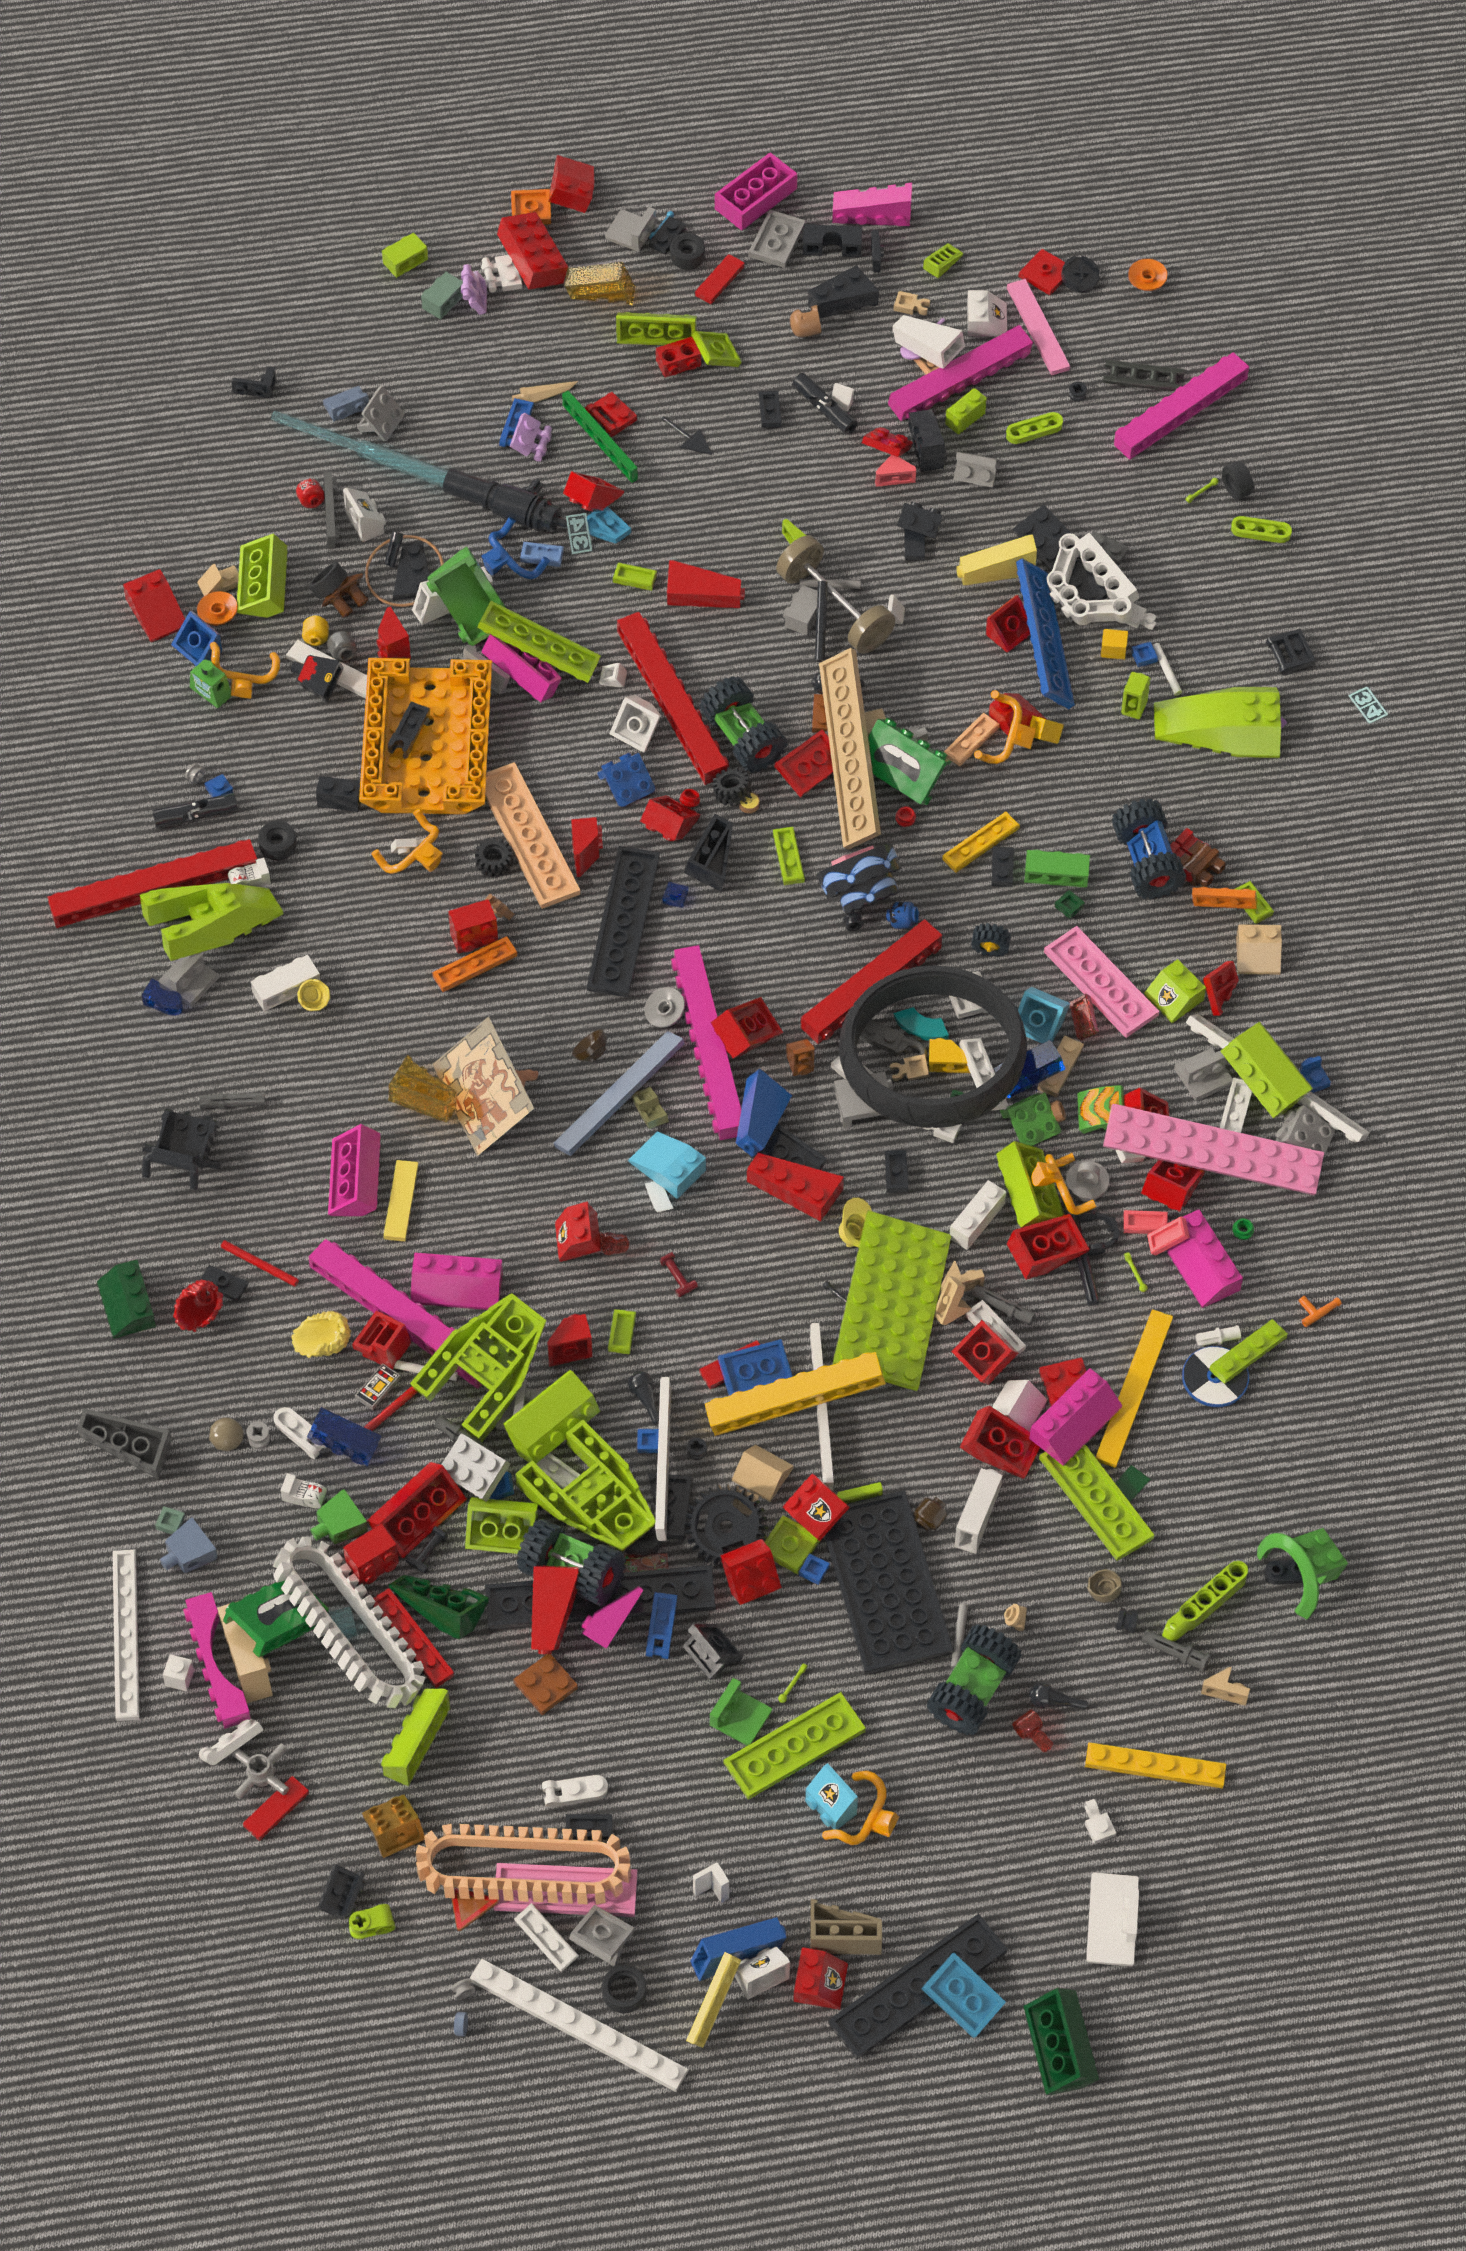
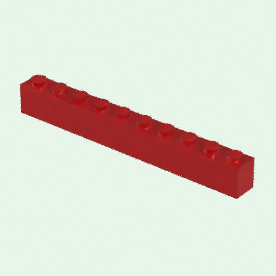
(671, 697)
(125, 890)

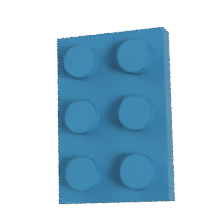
(963, 1995)

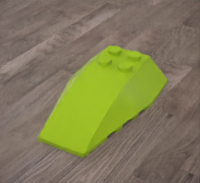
(1225, 720)

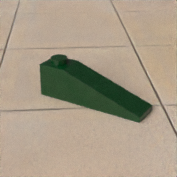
(444, 1607)

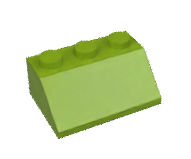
(498, 1524)

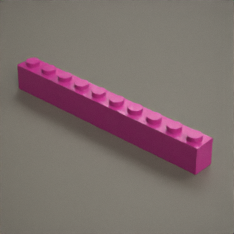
(709, 1047)
(380, 1296)

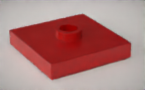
(1043, 272)

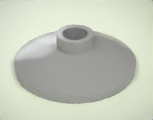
(659, 1002)

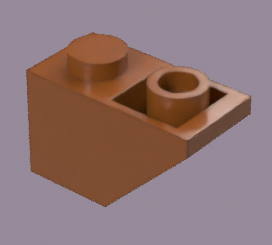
(800, 1057)

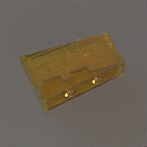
(600, 281)
(422, 1092)

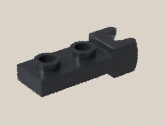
(408, 729)

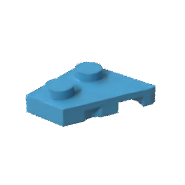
(607, 525)

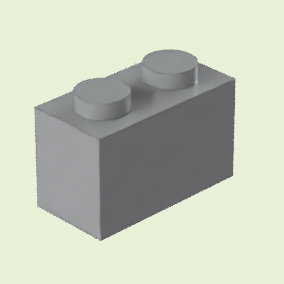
(803, 610)

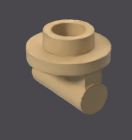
(1016, 1616)

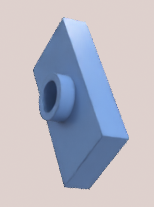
(535, 552)

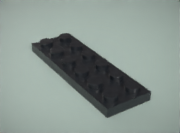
(1047, 534)

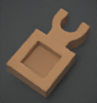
(499, 907)

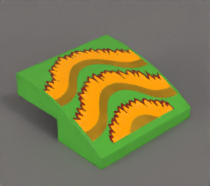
(1095, 1106)

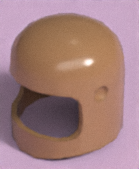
(805, 323)

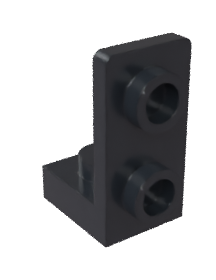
(256, 388)

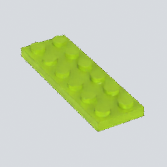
(539, 641)
(1100, 1502)
(794, 1745)

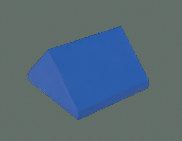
(195, 639)

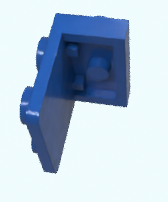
(627, 779)

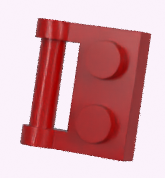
(615, 410)

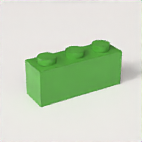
(1057, 868)

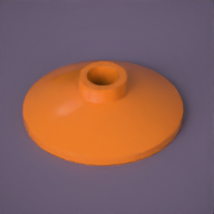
(1147, 274)
(217, 608)

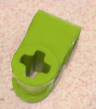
(374, 1922)

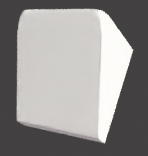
(843, 396)
(896, 609)
(613, 675)

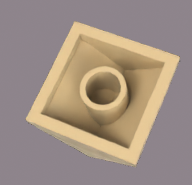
(761, 1472)

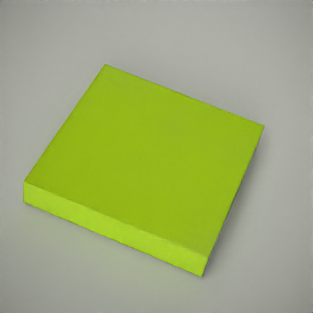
(716, 349)
(791, 1544)

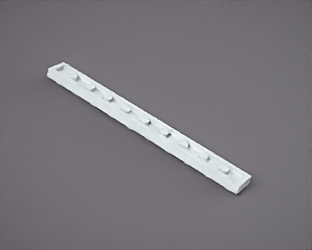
(1335, 1118)
(579, 2025)

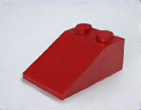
(572, 184)
(154, 605)
(746, 1027)
(1171, 1183)
(1046, 1245)
(1000, 1442)

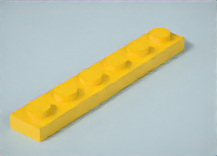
(1155, 1765)

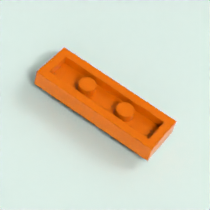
(1224, 898)

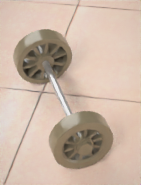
(870, 628)

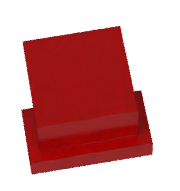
(383, 1340)

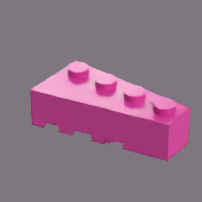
(874, 206)
(527, 670)

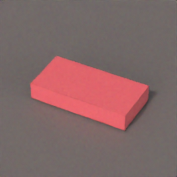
(1144, 1221)
(1168, 1236)

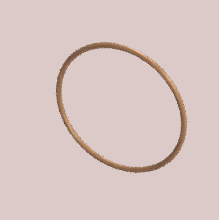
(374, 552)

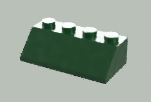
(1061, 2041)

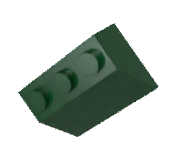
(126, 1300)

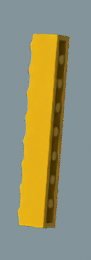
(795, 1393)

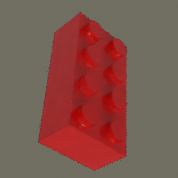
(532, 250)

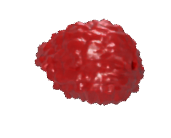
(196, 1307)

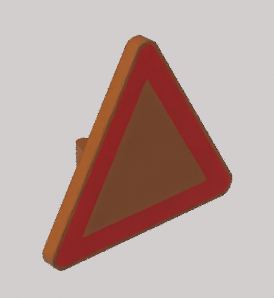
(469, 1910)

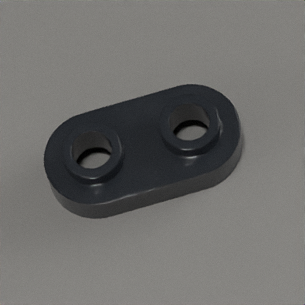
(1287, 1572)

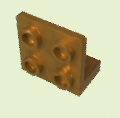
(394, 1825)

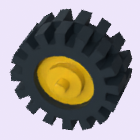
(991, 940)

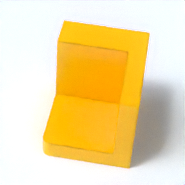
(1114, 644)
(1046, 729)

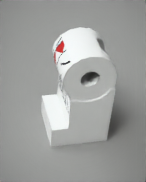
(251, 875)
(302, 1492)

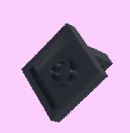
(711, 1649)

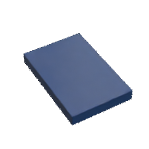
(754, 1366)

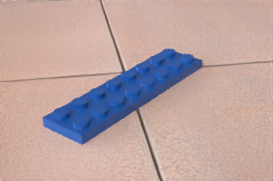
(1045, 634)

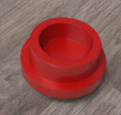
(690, 798)
(905, 816)

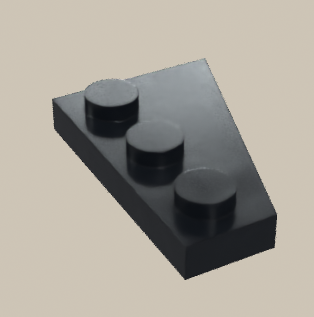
(411, 571)
(790, 1148)
(678, 1503)

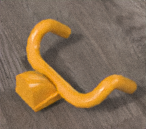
(240, 682)
(1018, 734)
(425, 852)
(1049, 1172)
(877, 1820)

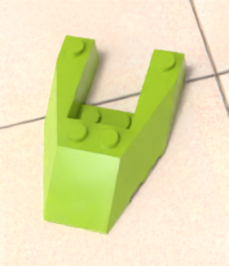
(217, 913)
(495, 1352)
(600, 1500)

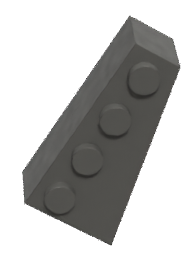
(129, 1440)

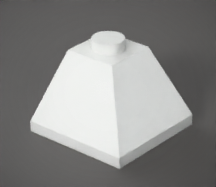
(635, 722)

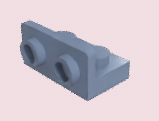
(346, 403)

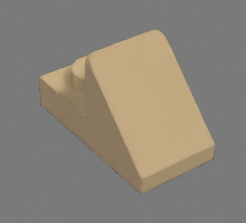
(218, 580)
(968, 1279)
(950, 1304)
(1218, 1687)

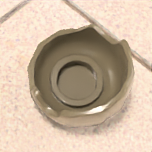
(226, 1434)
(1104, 1586)

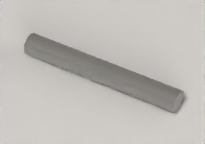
(851, 584)
(959, 1634)

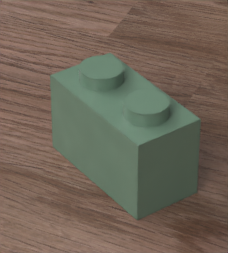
(442, 295)

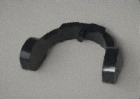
(1099, 1248)

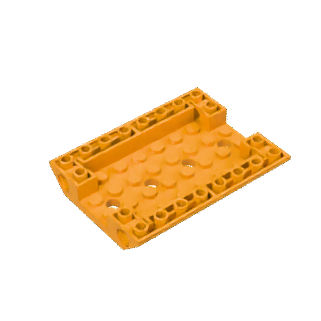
(454, 740)

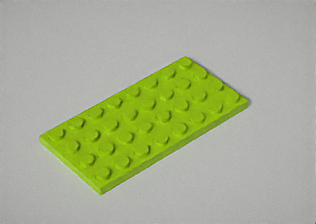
(893, 1296)

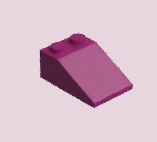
(607, 1620)

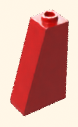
(702, 587)
(552, 1602)

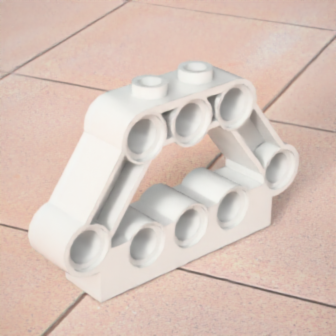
(1096, 609)

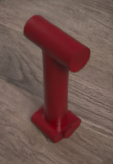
(685, 1287)

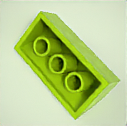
(653, 328)
(262, 577)
(1266, 1070)
(1030, 1202)
(549, 1416)
(416, 1736)

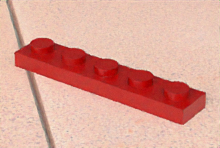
(434, 1665)

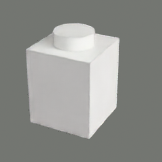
(178, 1673)

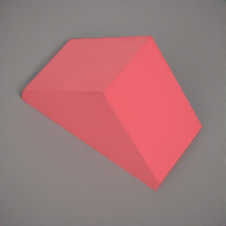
(895, 472)

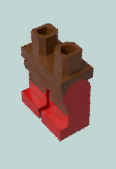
(1197, 858)

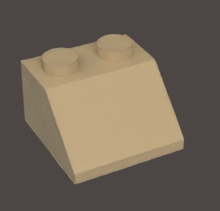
(1259, 949)

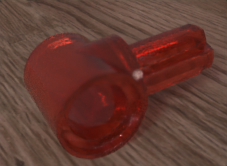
(613, 1243)
(1030, 1727)

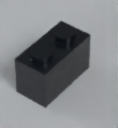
(338, 793)

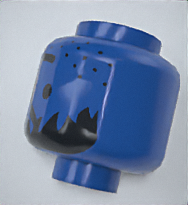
(902, 915)

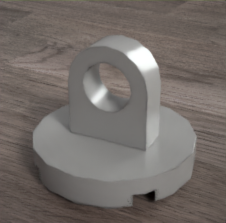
(1087, 1180)

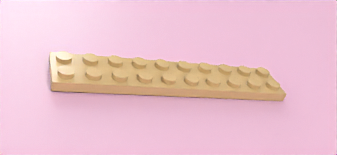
(849, 749)

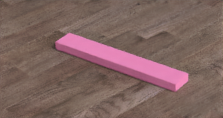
(1038, 327)

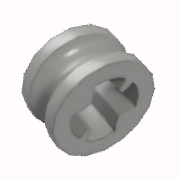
(195, 773)
(463, 1989)

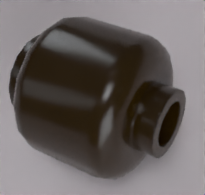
(930, 1513)

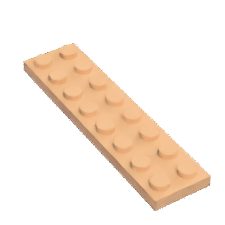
(529, 836)

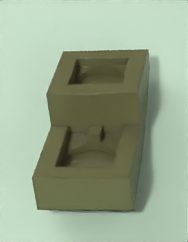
(649, 1108)

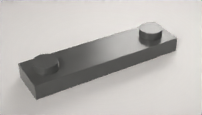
(331, 532)

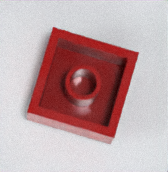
(473, 926)
(985, 1352)
(371, 1555)
(751, 1571)

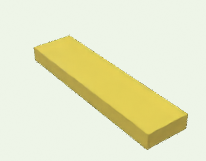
(401, 1200)
(713, 2000)

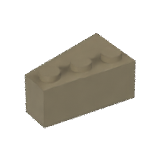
(843, 1931)

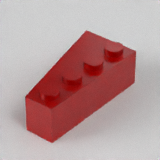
(796, 1184)

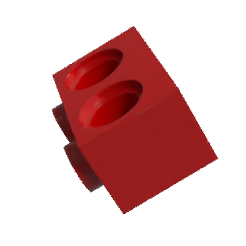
(678, 357)

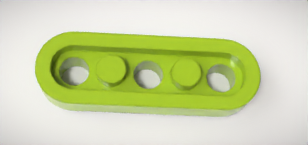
(1040, 423)
(1269, 528)

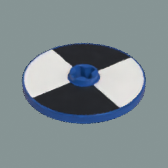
(1210, 1391)

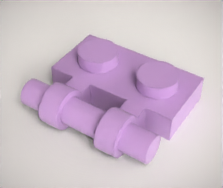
(474, 289)
(525, 434)

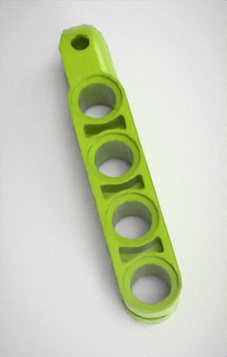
(1179, 1625)

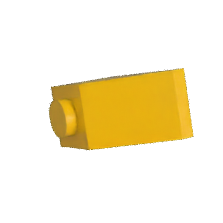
(946, 1057)

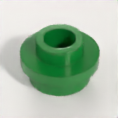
(1243, 1224)

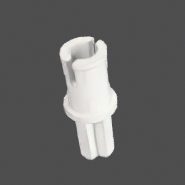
(1218, 1336)

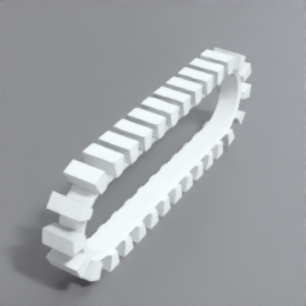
(327, 1627)

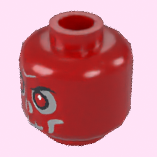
(310, 493)

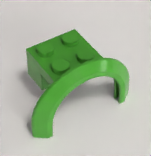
(1316, 1558)

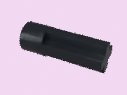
(393, 549)

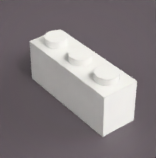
(283, 982)
(977, 1215)

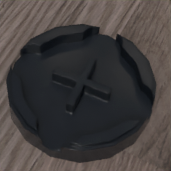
(1080, 274)

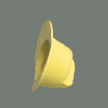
(853, 1221)

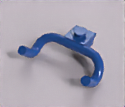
(498, 556)

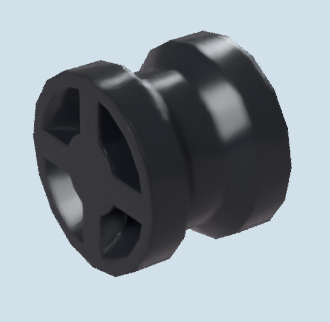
(1127, 1620)

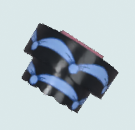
(861, 877)

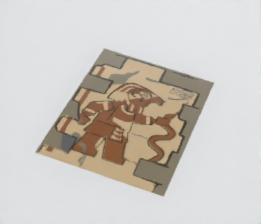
(486, 1086)

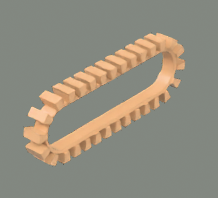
(434, 1879)

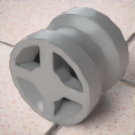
(255, 1440)

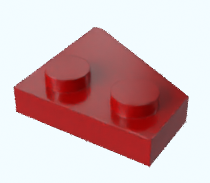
(1220, 985)

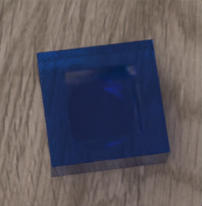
(675, 895)

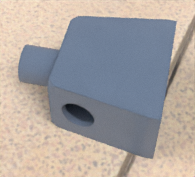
(188, 1548)

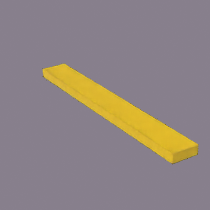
(1134, 1388)

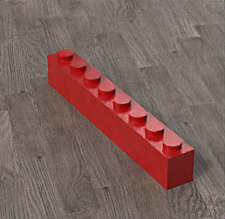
(904, 954)

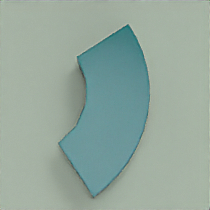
(920, 1026)

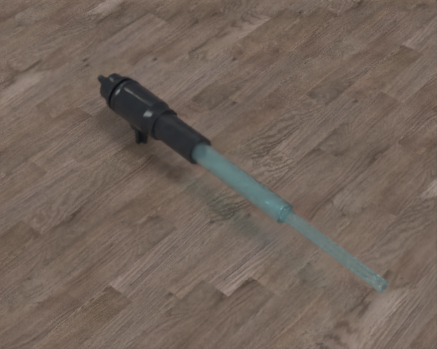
(503, 500)

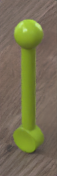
(1190, 498)
(1143, 1287)
(783, 1697)

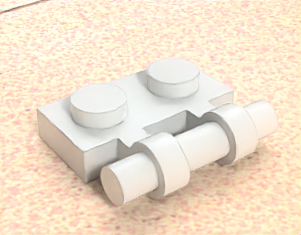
(508, 274)

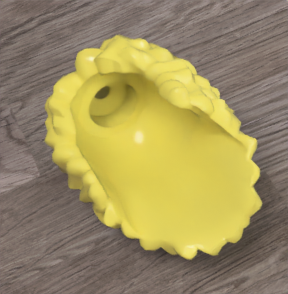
(322, 1334)

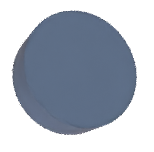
(461, 2023)

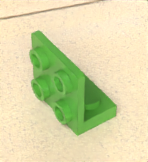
(1032, 1119)
(739, 1714)

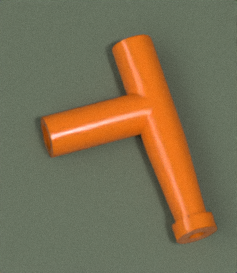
(1314, 1313)

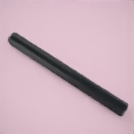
(1084, 1264)

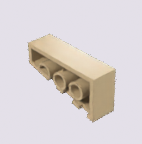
(250, 1669)

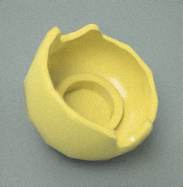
(313, 995)

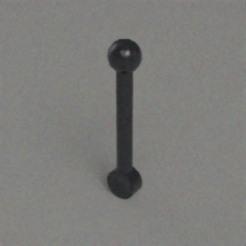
(827, 1286)

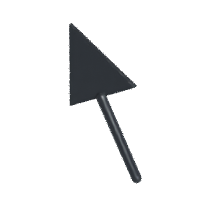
(695, 442)

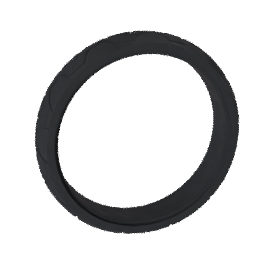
(933, 981)

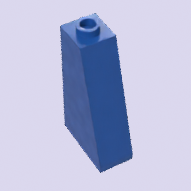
(760, 1112)
(740, 1942)

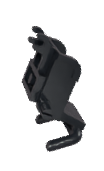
(182, 1145)

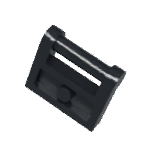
(1296, 648)

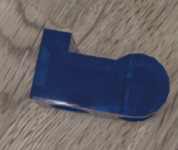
(162, 1000)

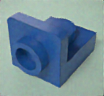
(1314, 1074)

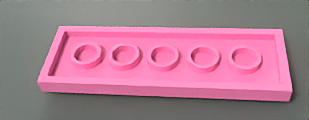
(1102, 980)
(621, 1906)

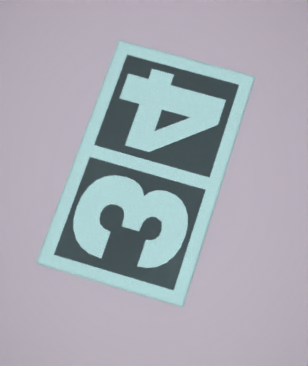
(578, 533)
(1368, 704)

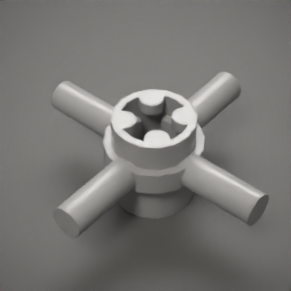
(265, 1766)

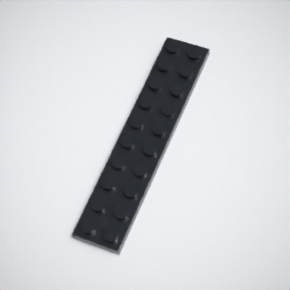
(512, 1601)

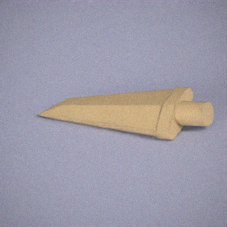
(543, 392)

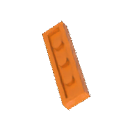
(474, 964)

